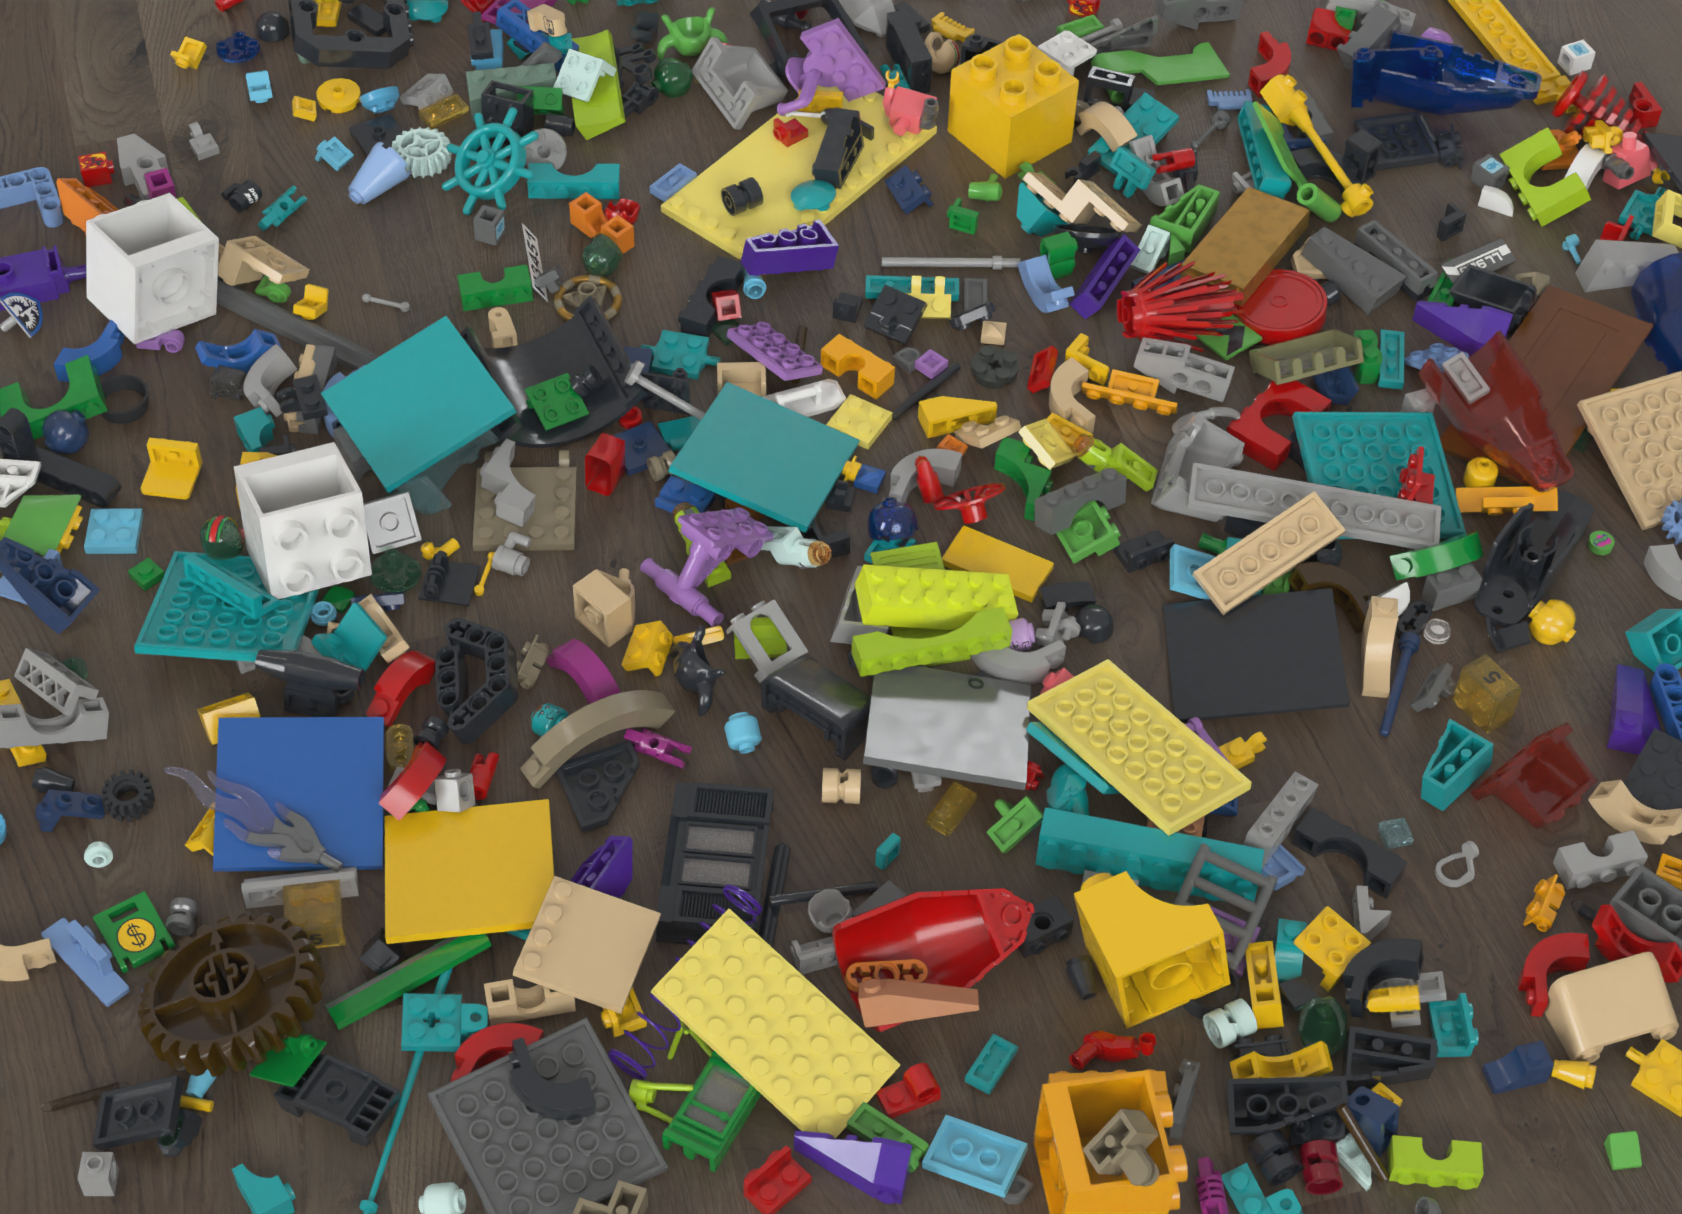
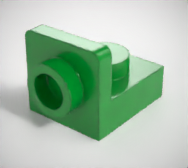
(962, 218)

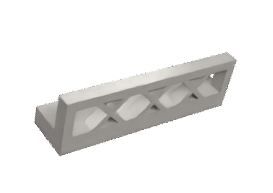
(53, 672)
(269, 890)

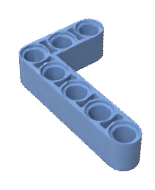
(31, 186)

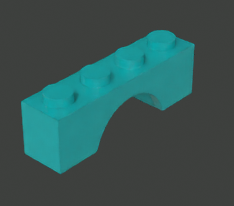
(548, 183)

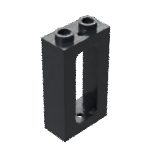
(908, 50)

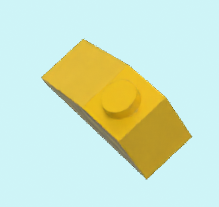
(948, 414)
(1264, 985)

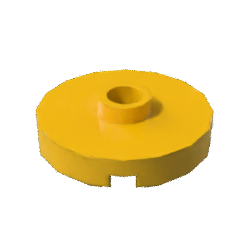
(338, 95)

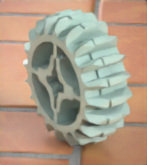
(423, 151)

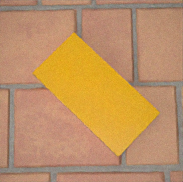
(983, 553)

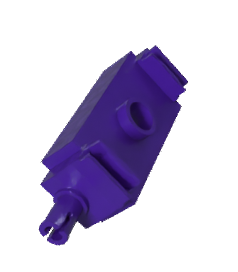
(38, 274)

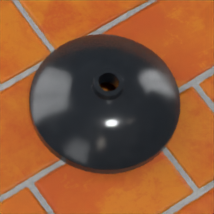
(1088, 235)

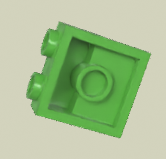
(1089, 533)

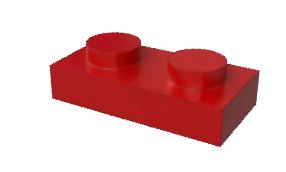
(1042, 369)

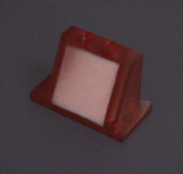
(1540, 778)

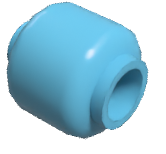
(742, 732)

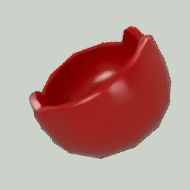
(624, 208)

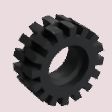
(132, 807)

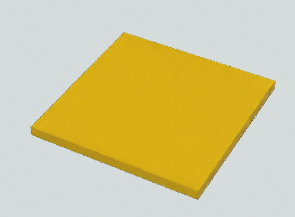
(466, 870)

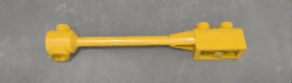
(1291, 110)

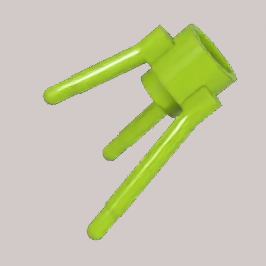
(645, 1092)

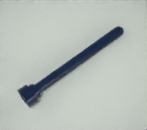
(1408, 645)

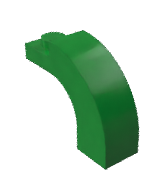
(1437, 557)

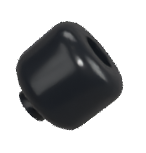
(1332, 292)

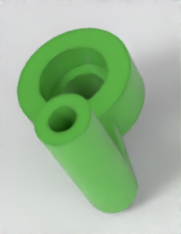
(276, 292)

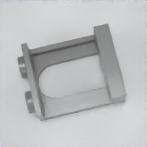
(742, 630)

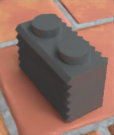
(1451, 586)

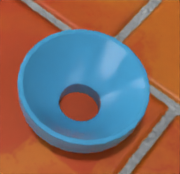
(380, 99)

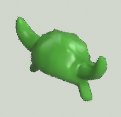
(689, 35)

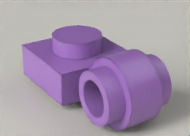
(172, 340)

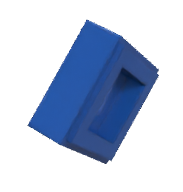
(869, 478)

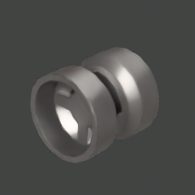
(182, 915)

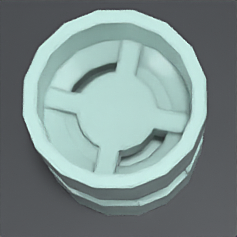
(1232, 1022)

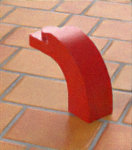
(1278, 62)
(413, 780)
(1618, 942)
(1551, 955)
(491, 1045)

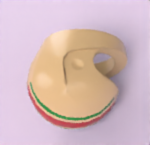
(945, 55)

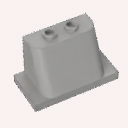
(737, 80)

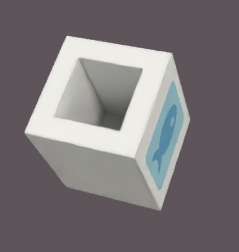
(1576, 57)

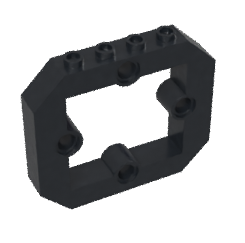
(353, 48)

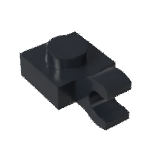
(1087, 168)

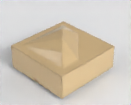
(993, 333)

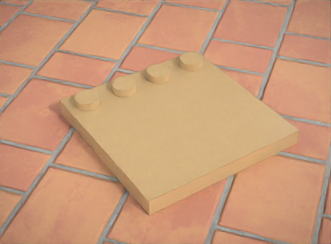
(587, 944)

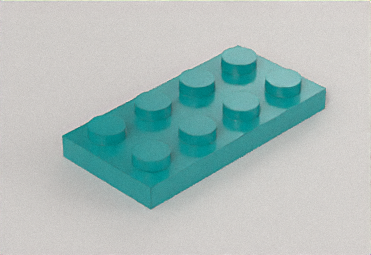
(1147, 118)

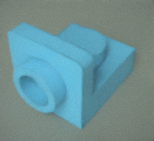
(334, 153)

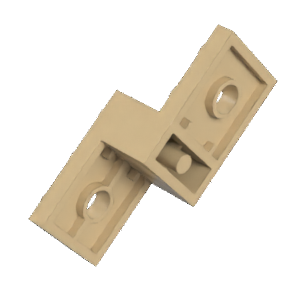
(1081, 202)
(250, 258)

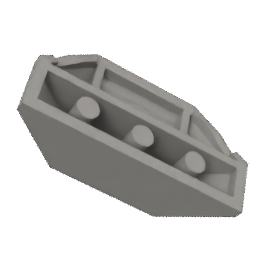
(869, 14)

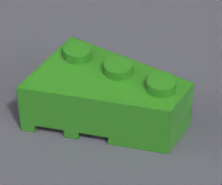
(1189, 216)

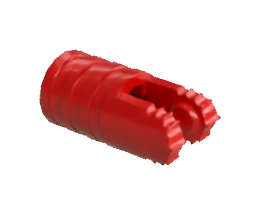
(1175, 160)
(928, 481)
(483, 773)

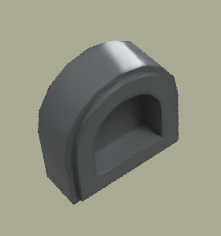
(906, 359)
(1018, 1190)

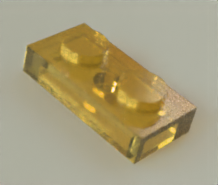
(443, 111)

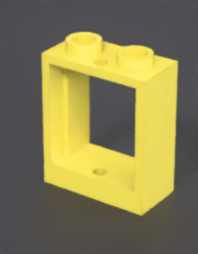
(1665, 207)

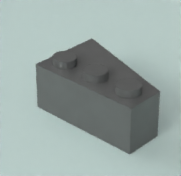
(1374, 34)

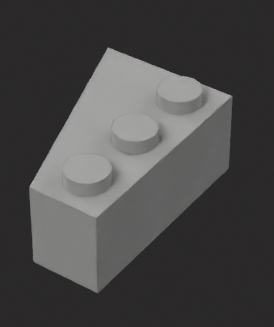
(849, 619)

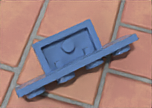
(87, 959)

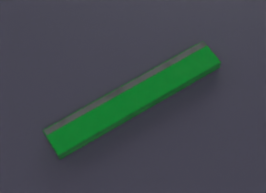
(405, 977)

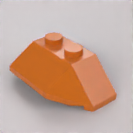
(81, 202)

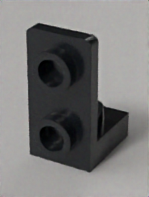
(838, 542)

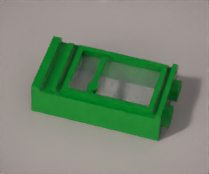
(712, 1113)

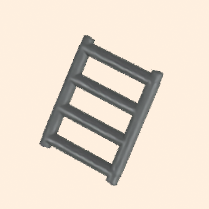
(1255, 908)

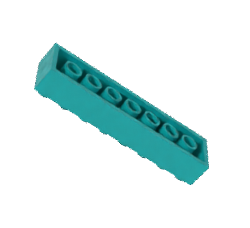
(1147, 854)

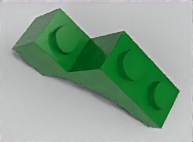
(1017, 462)

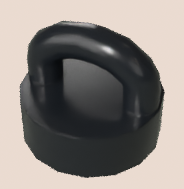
(884, 777)

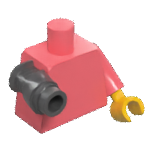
(908, 108)
(1630, 163)

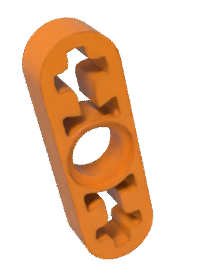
(865, 968)

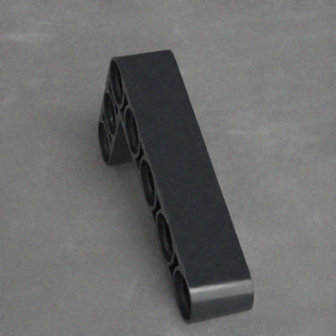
(55, 470)

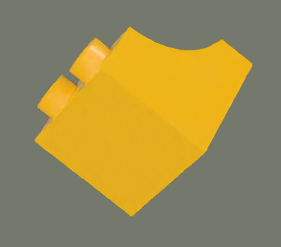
(1148, 949)

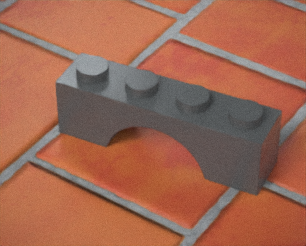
(1057, 508)

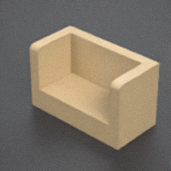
(745, 375)

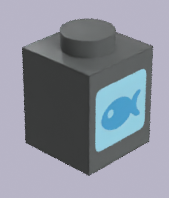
(1489, 172)
(489, 225)

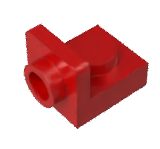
(789, 132)

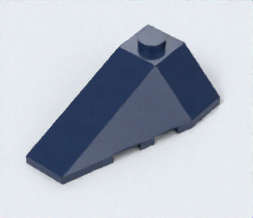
(47, 588)

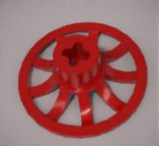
(971, 510)

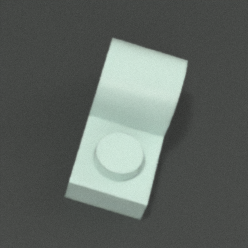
(1152, 248)

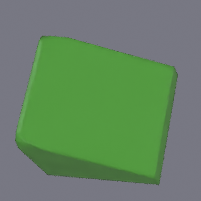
(1176, 251)
(1623, 1150)

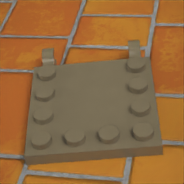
(554, 513)

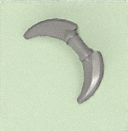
(1211, 413)

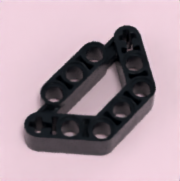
(475, 714)

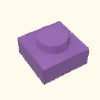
(931, 364)

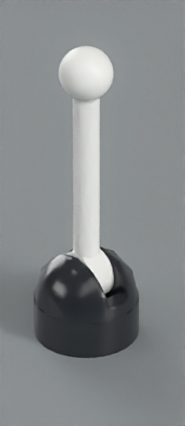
(824, 116)

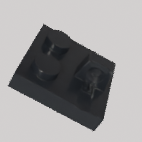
(895, 315)

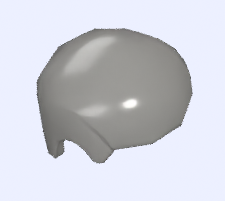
(828, 909)

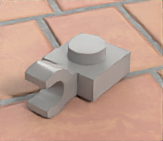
(202, 145)

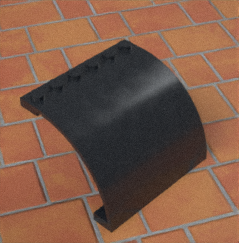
(568, 349)

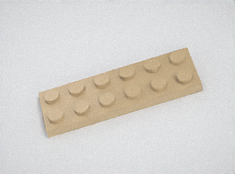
(1268, 552)

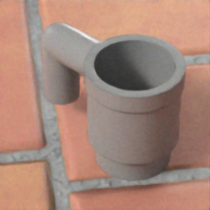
(510, 560)

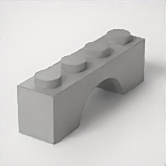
(86, 723)

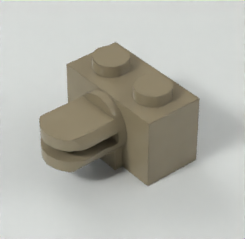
(1123, 1146)

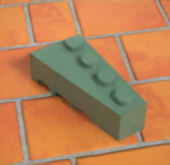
(532, 75)

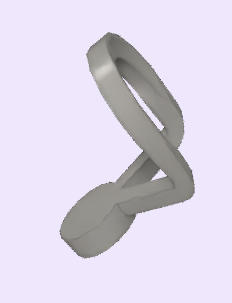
(1470, 851)

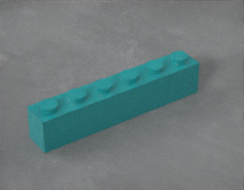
(1262, 159)

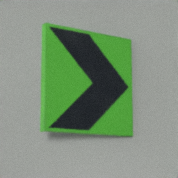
(1233, 341)

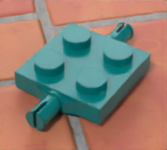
(1643, 209)
(681, 351)

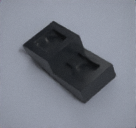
(1072, 593)

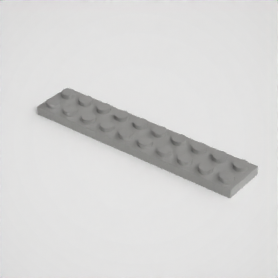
(1360, 513)

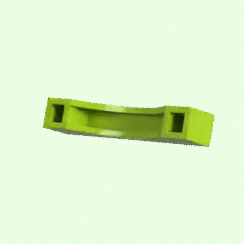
(882, 652)

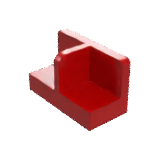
(1615, 231)

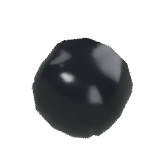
(272, 26)
(1095, 623)

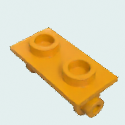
(1547, 894)

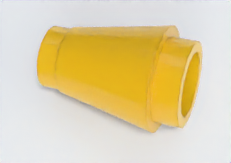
(1575, 1072)

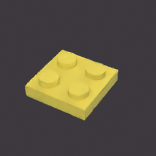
(860, 420)
(1047, 444)

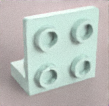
(580, 74)

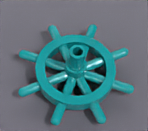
(490, 161)

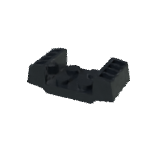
(341, 1096)

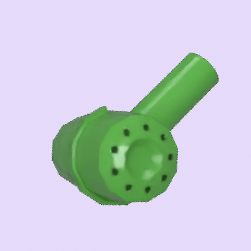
(986, 190)

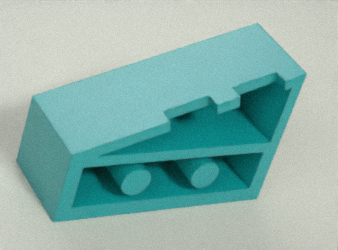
(1455, 765)

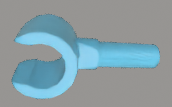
(1572, 241)

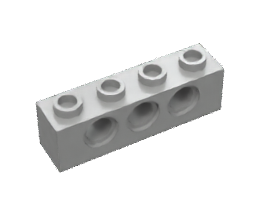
(1281, 815)

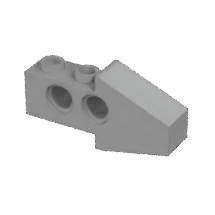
(1365, 6)
(136, 159)
(1183, 370)

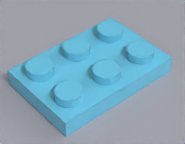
(975, 1156)

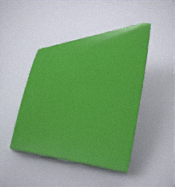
(42, 521)

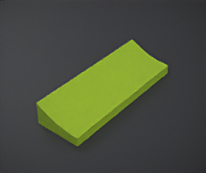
(605, 105)

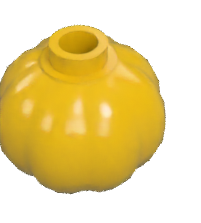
(1552, 622)

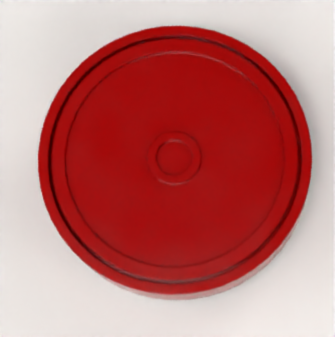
(1285, 307)

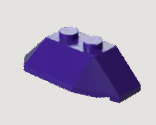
(608, 867)

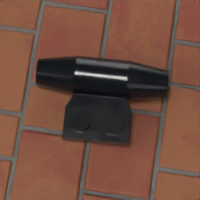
(310, 679)

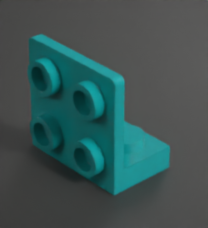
(354, 640)

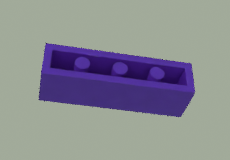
(1104, 276)

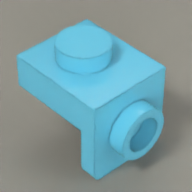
(259, 86)

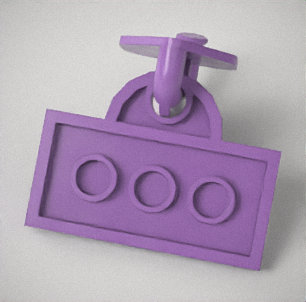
(832, 62)

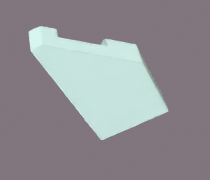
(1354, 1161)

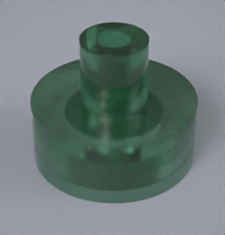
(77, 665)

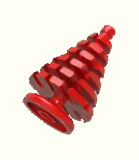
(1596, 111)

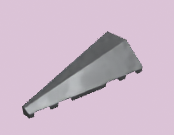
(1132, 37)

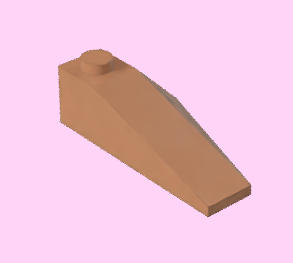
(902, 1001)

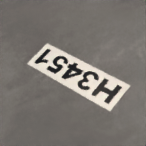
(534, 260)

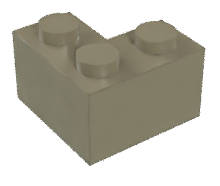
(625, 1200)

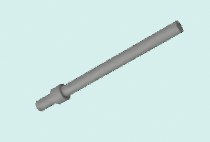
(995, 262)

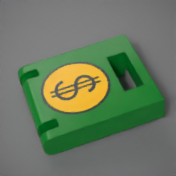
(135, 936)

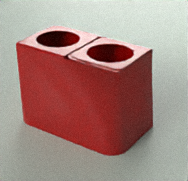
(1326, 31)
(609, 456)

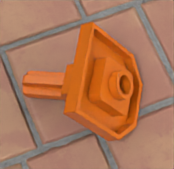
(1568, 147)

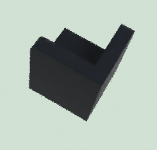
(380, 955)

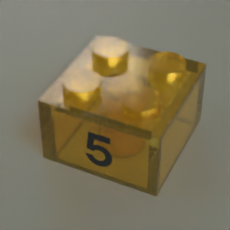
(1486, 693)
(317, 910)

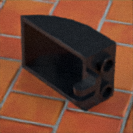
(1486, 288)

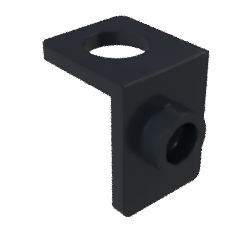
(1509, 636)

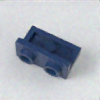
(907, 189)
(1337, 385)

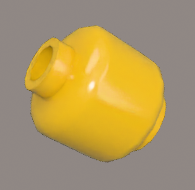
(1480, 473)

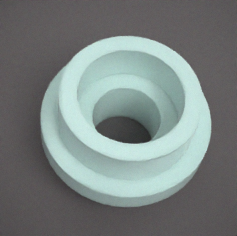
(98, 854)

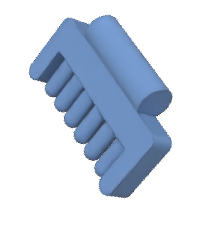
(1228, 102)

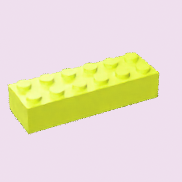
(929, 596)

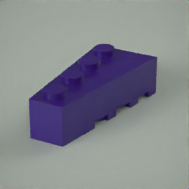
(790, 251)

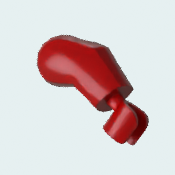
(1111, 1048)

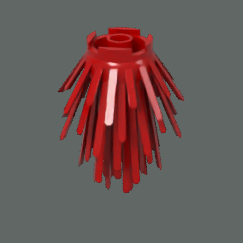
(1176, 310)

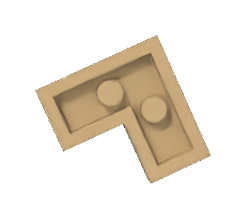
(984, 435)

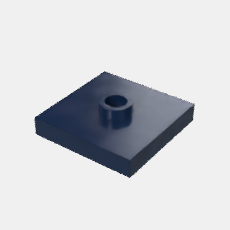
(641, 444)

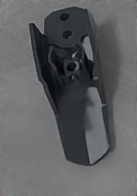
(1530, 558)

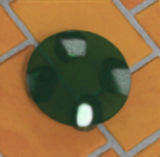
(395, 572)

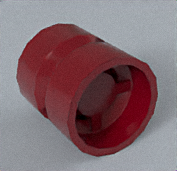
(1320, 1167)

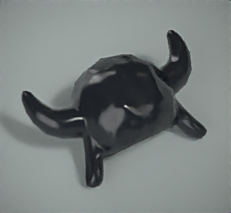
(694, 670)

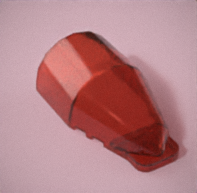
(1508, 421)

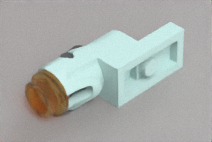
(792, 549)

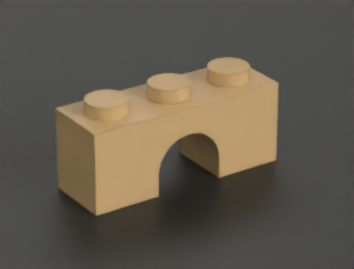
(515, 1004)

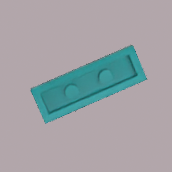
(1392, 367)

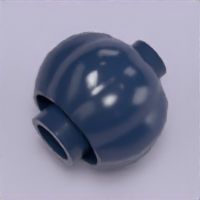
(65, 431)

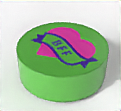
(1600, 543)

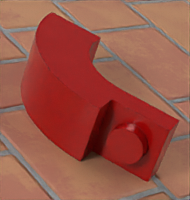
(398, 682)

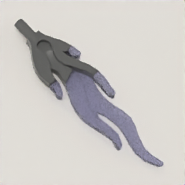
(296, 843)

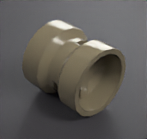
(659, 466)

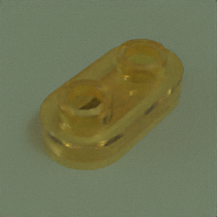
(399, 750)

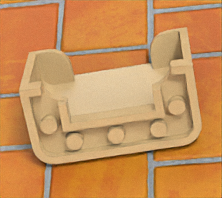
(1610, 1006)

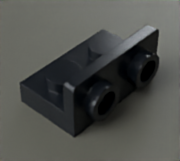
(1144, 551)

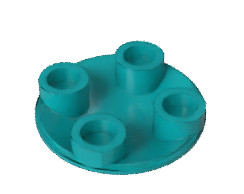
(427, 9)
(813, 195)

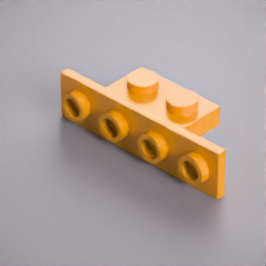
(1132, 390)
(1505, 499)

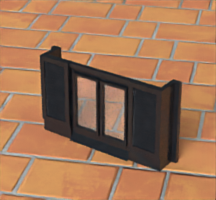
(712, 842)

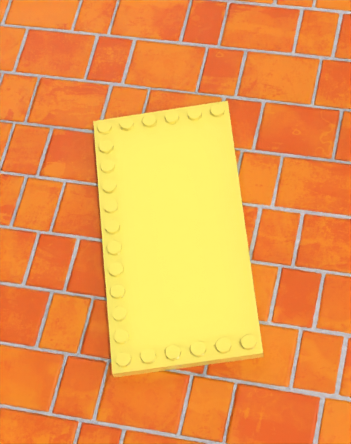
(780, 170)

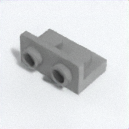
(427, 91)

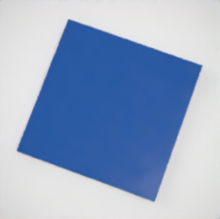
(314, 768)

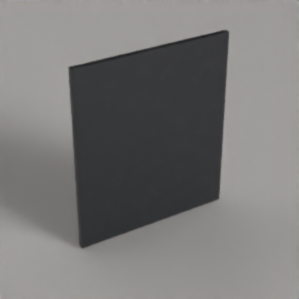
(1256, 658)

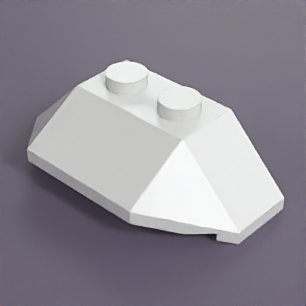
(16, 478)

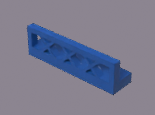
(517, 28)

